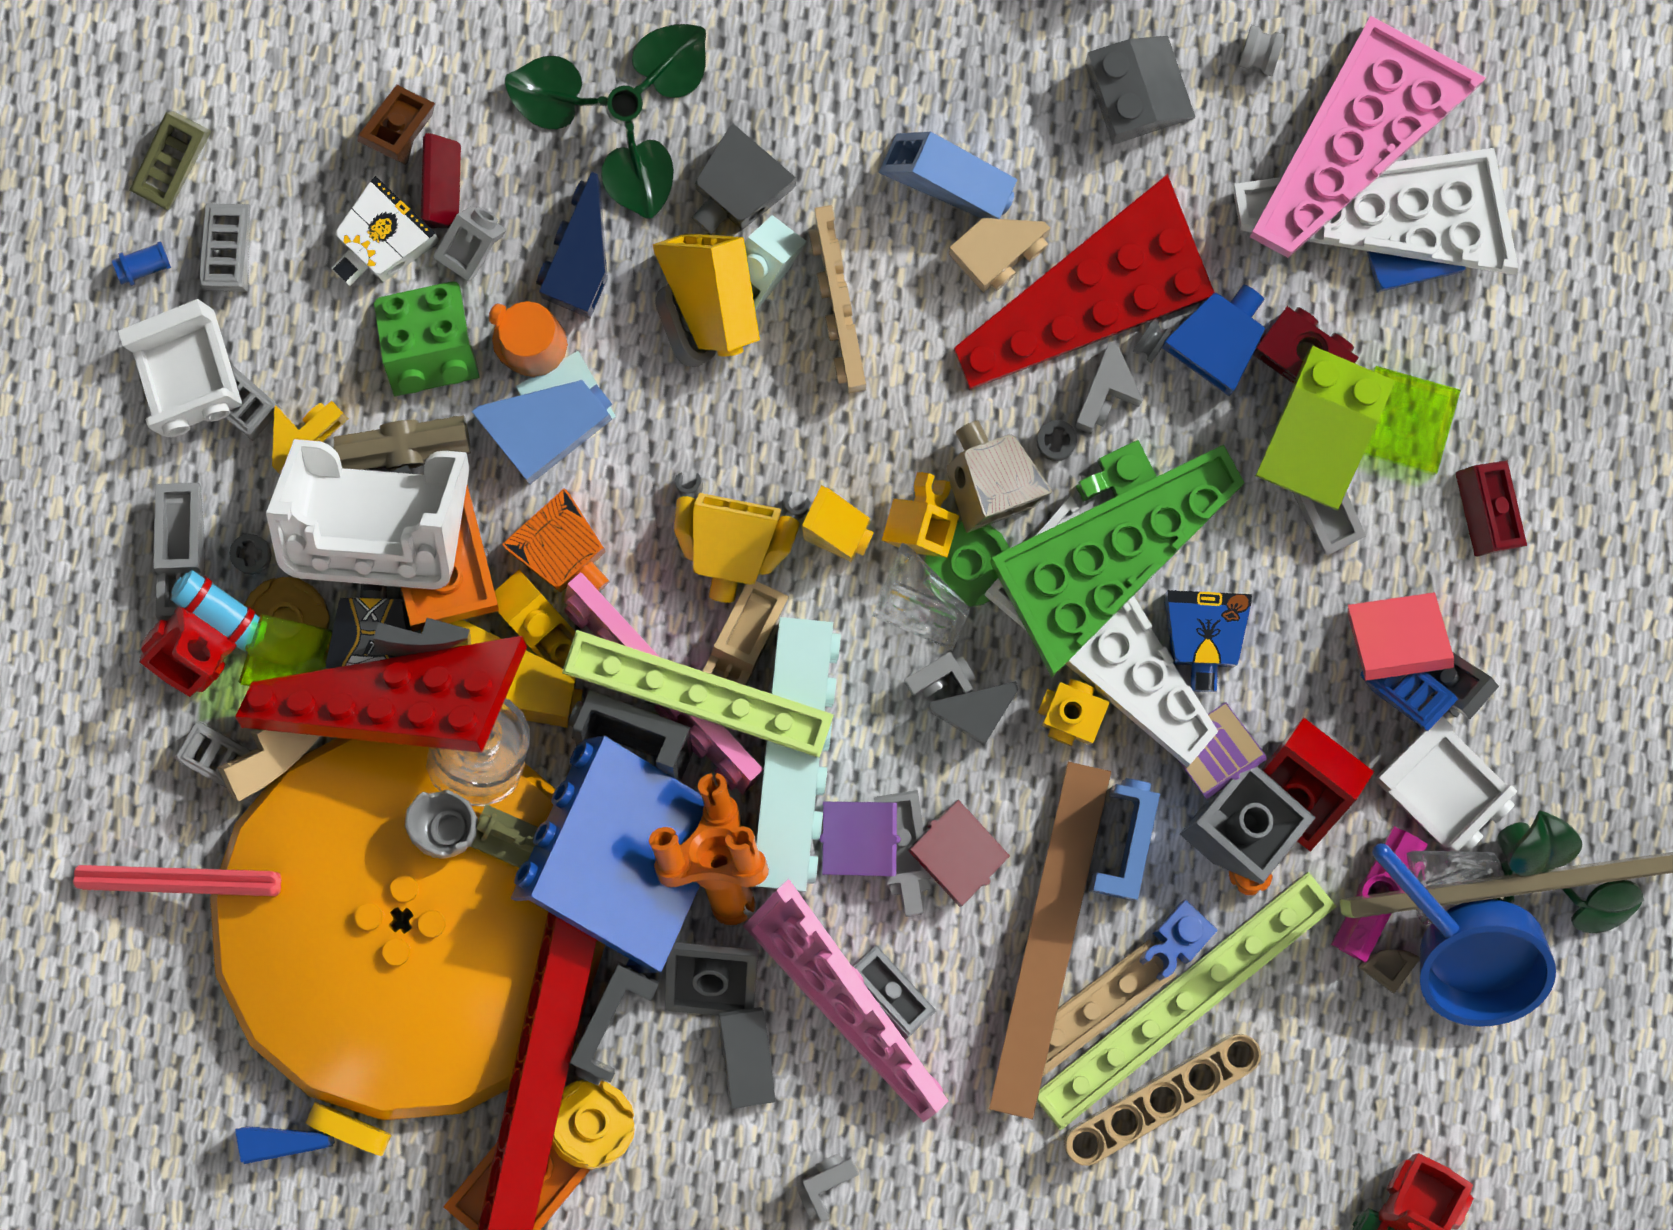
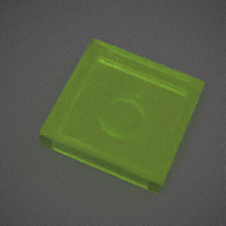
(1413, 423)

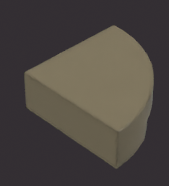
(1390, 967)

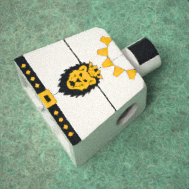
(380, 235)

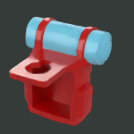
(198, 637)

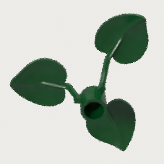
(635, 175)
(1554, 844)

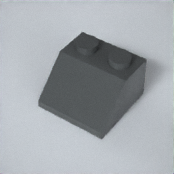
(1138, 87)

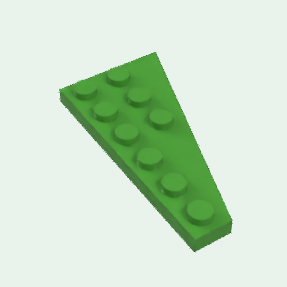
(1094, 563)

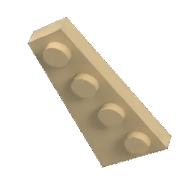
(832, 285)

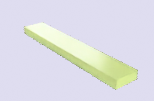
(698, 693)

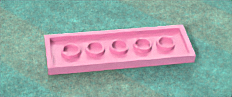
(591, 609)

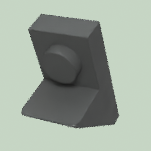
(1468, 684)

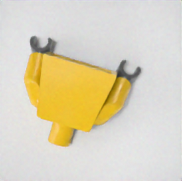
(732, 537)

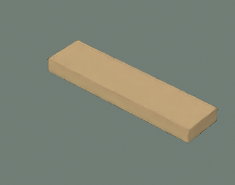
(1103, 1004)

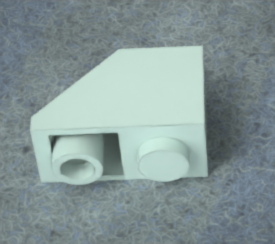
(770, 256)

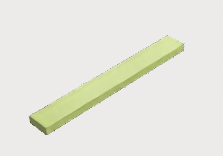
(1184, 1000)

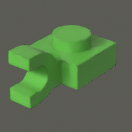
(1120, 472)

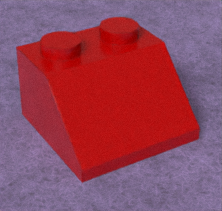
(1318, 776)

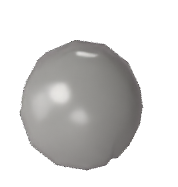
(441, 824)

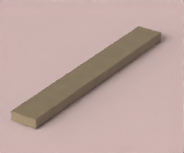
(1513, 885)

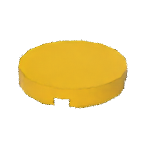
(593, 1125)

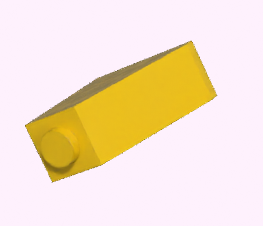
(711, 289)

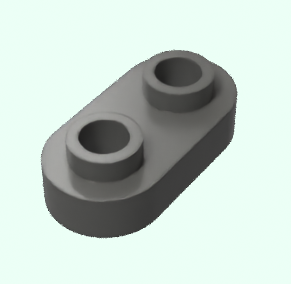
(678, 332)

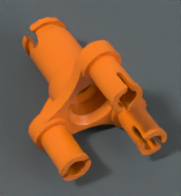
(715, 856)

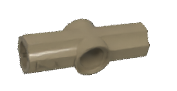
(402, 443)

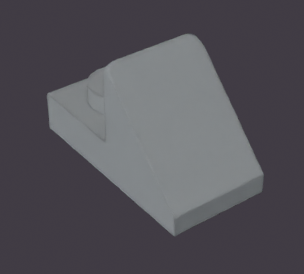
(1111, 379)

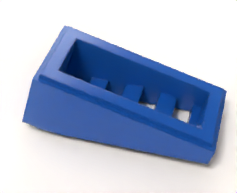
(1434, 708)
(268, 1143)

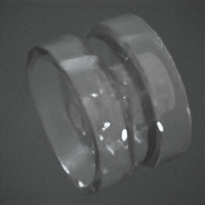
(485, 775)

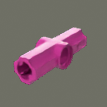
(1360, 935)

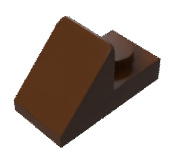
(397, 124)

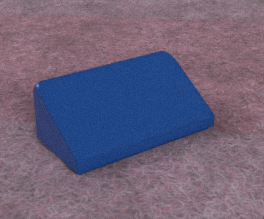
(1398, 271)

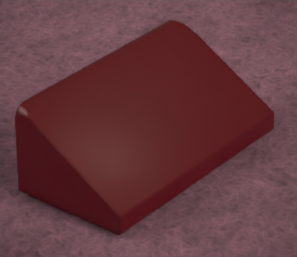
(440, 181)
(1491, 508)

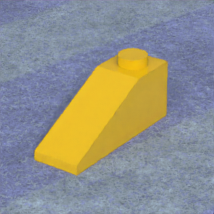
(836, 525)

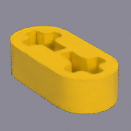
(348, 1129)

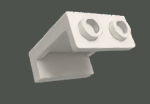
(182, 368)
(1446, 787)

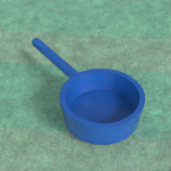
(1478, 958)

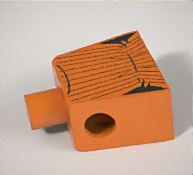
(559, 544)

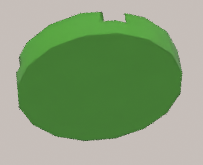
(968, 575)

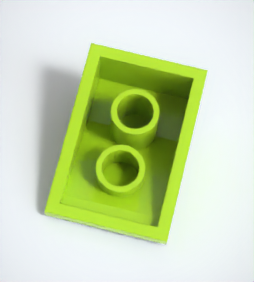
(1325, 427)

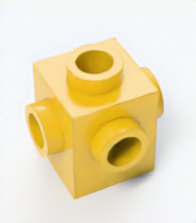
(1089, 707)

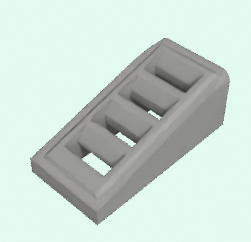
(225, 282)
(261, 417)
(194, 741)

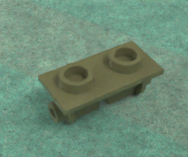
(504, 836)

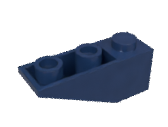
(580, 264)

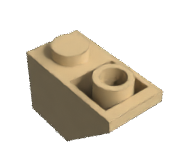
(995, 247)

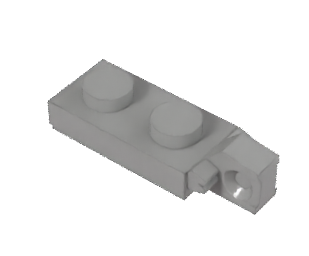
(910, 875)

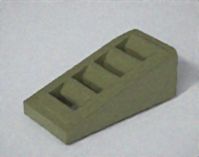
(170, 121)

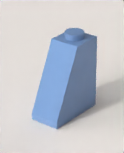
(949, 174)
(545, 424)

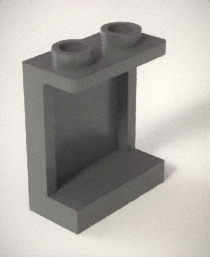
(635, 729)
(620, 980)

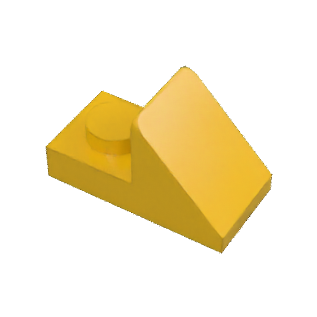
(319, 425)

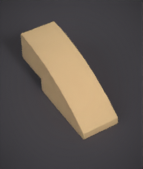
(746, 633)
(261, 766)

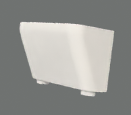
(367, 522)

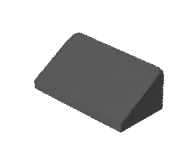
(894, 992)

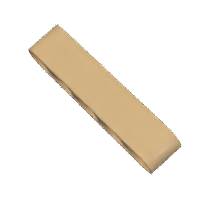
(1184, 1098)

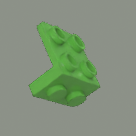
(425, 338)

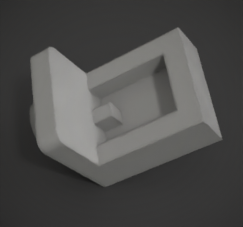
(830, 1174)

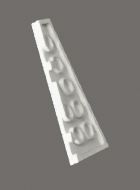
(1417, 209)
(1134, 671)

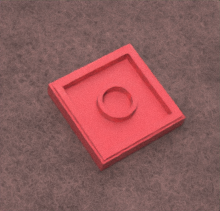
(1400, 636)

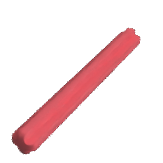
(177, 880)

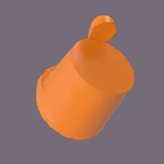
(528, 338)

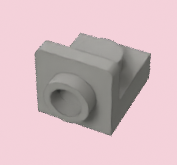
(469, 241)
(931, 677)

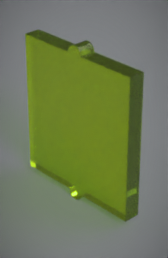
(284, 650)

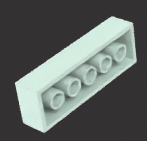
(790, 776)

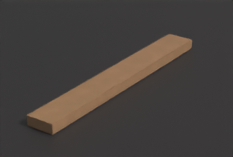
(1050, 940)

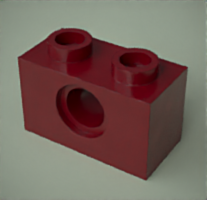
(1294, 327)

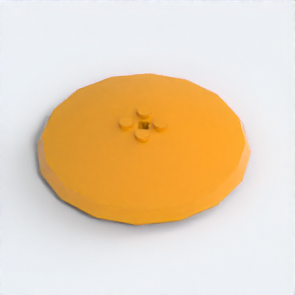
(325, 975)

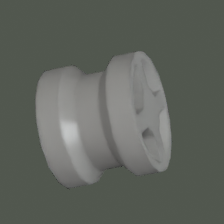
(1261, 50)

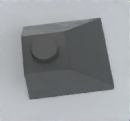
(1248, 825)

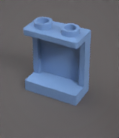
(1137, 844)

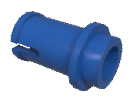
(140, 263)

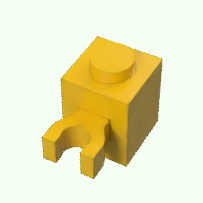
(922, 522)

